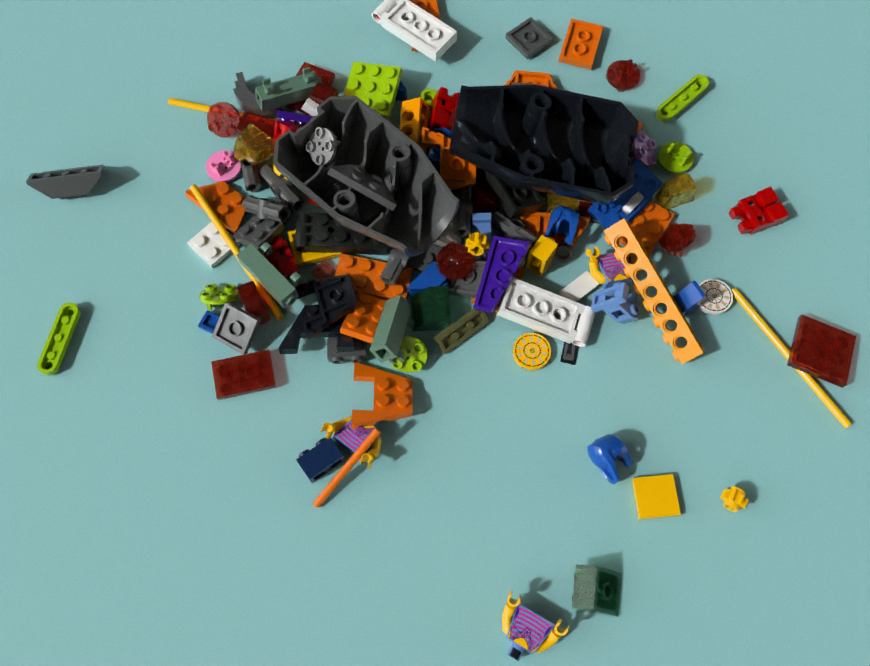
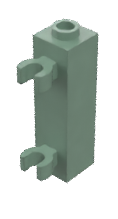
(286, 91)
(268, 276)
(391, 330)

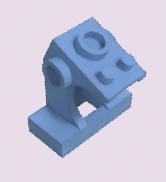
(482, 223)
(621, 308)

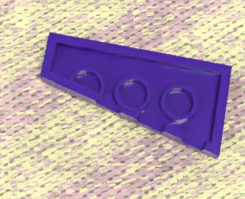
(501, 266)

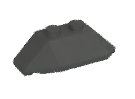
(66, 182)

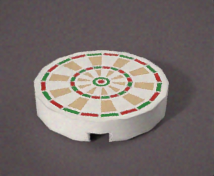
(718, 297)

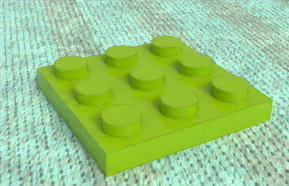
(374, 85)

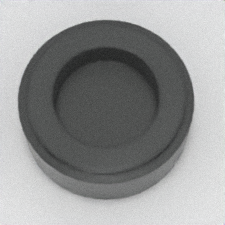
(564, 252)

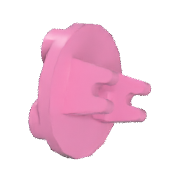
(218, 172)

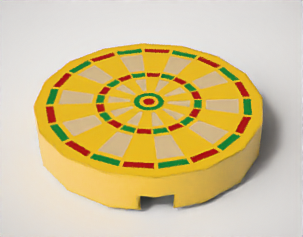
(531, 351)

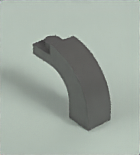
(248, 101)

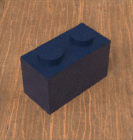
(320, 459)

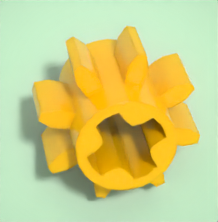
(477, 243)
(734, 499)

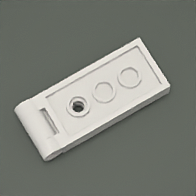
(415, 27)
(536, 310)

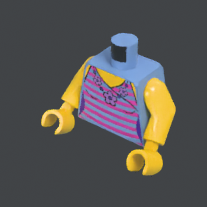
(608, 269)
(353, 438)
(528, 629)

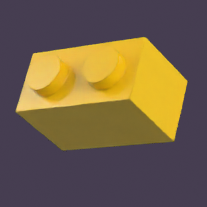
(541, 255)

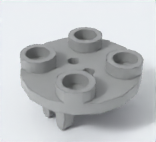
(322, 146)

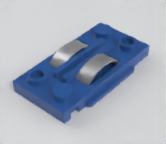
(630, 202)

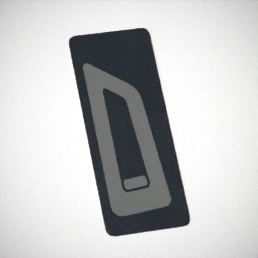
(569, 353)

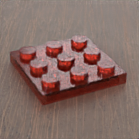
(822, 351)

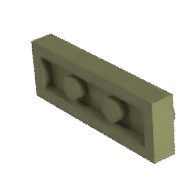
(460, 330)

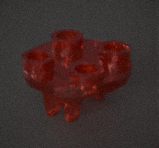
(619, 70)
(216, 118)
(677, 238)
(459, 254)

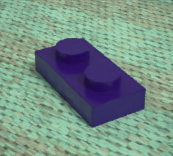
(287, 116)

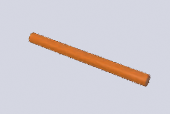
(346, 468)

